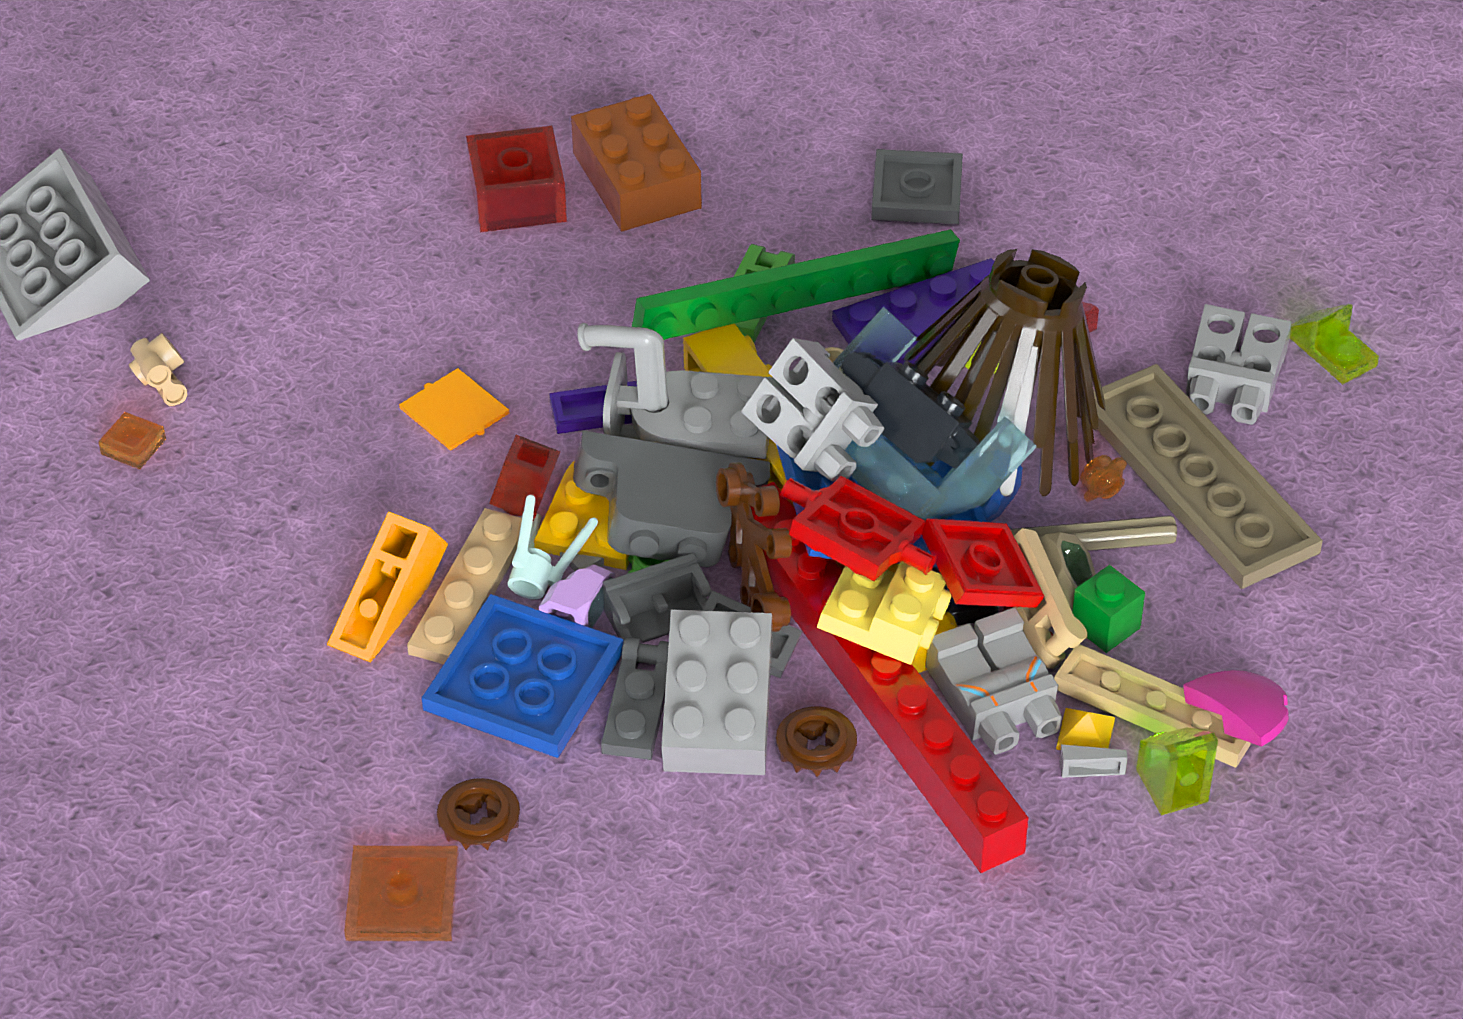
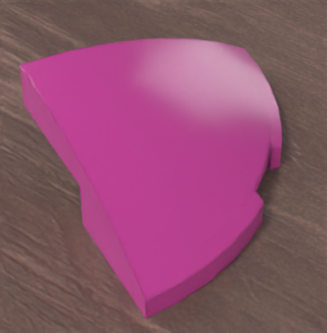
(1248, 703)

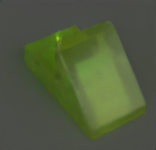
(1331, 343)

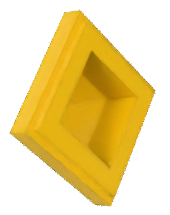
(1085, 729)

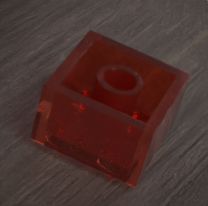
(516, 178)

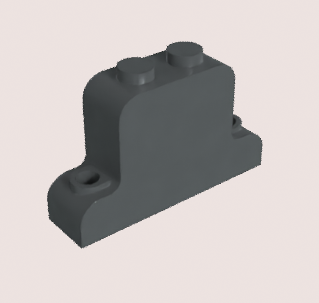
(660, 495)

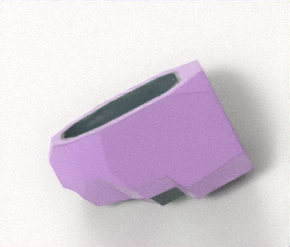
(578, 596)

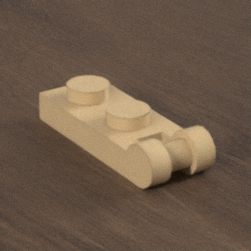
(1052, 609)

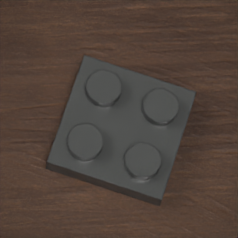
(917, 186)

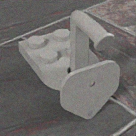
(678, 405)

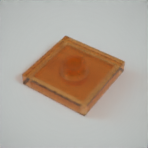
(402, 893)

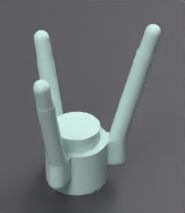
(532, 566)

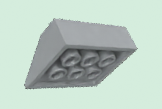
(61, 250)

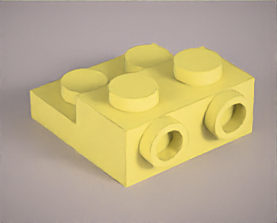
(887, 613)

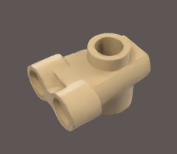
(154, 366)

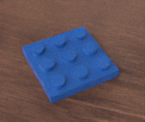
(523, 675)

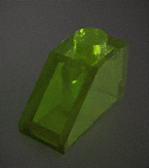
(1178, 767)

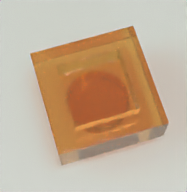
(132, 440)

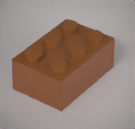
(636, 162)

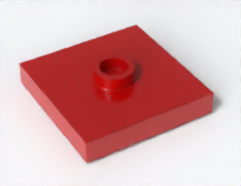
(982, 563)

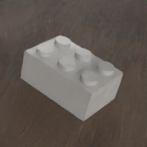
(717, 692)

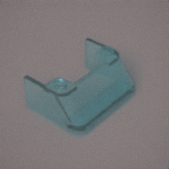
(915, 485)

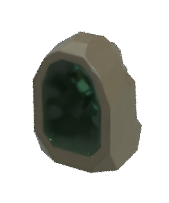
(1069, 561)

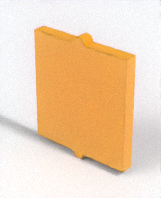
(454, 409)

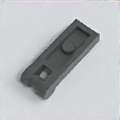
(636, 701)

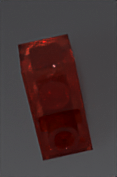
(524, 473)

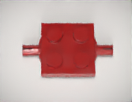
(857, 527)

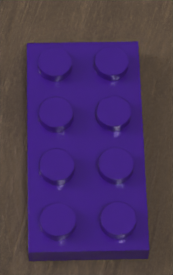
(914, 304)

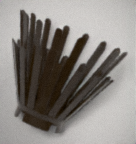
(1022, 317)

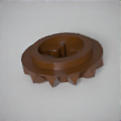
(809, 724)
(466, 799)

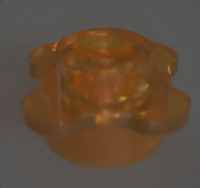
(1103, 477)

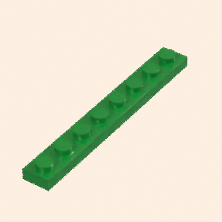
(796, 285)

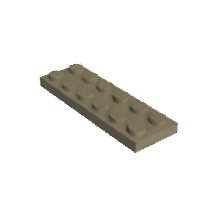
(1203, 478)

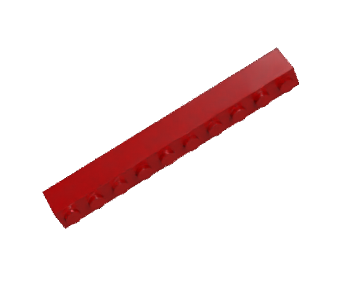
(904, 714)

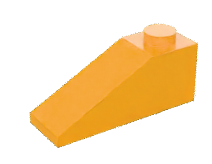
(387, 586)

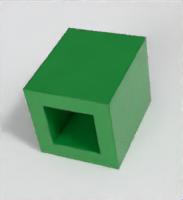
(1109, 608)

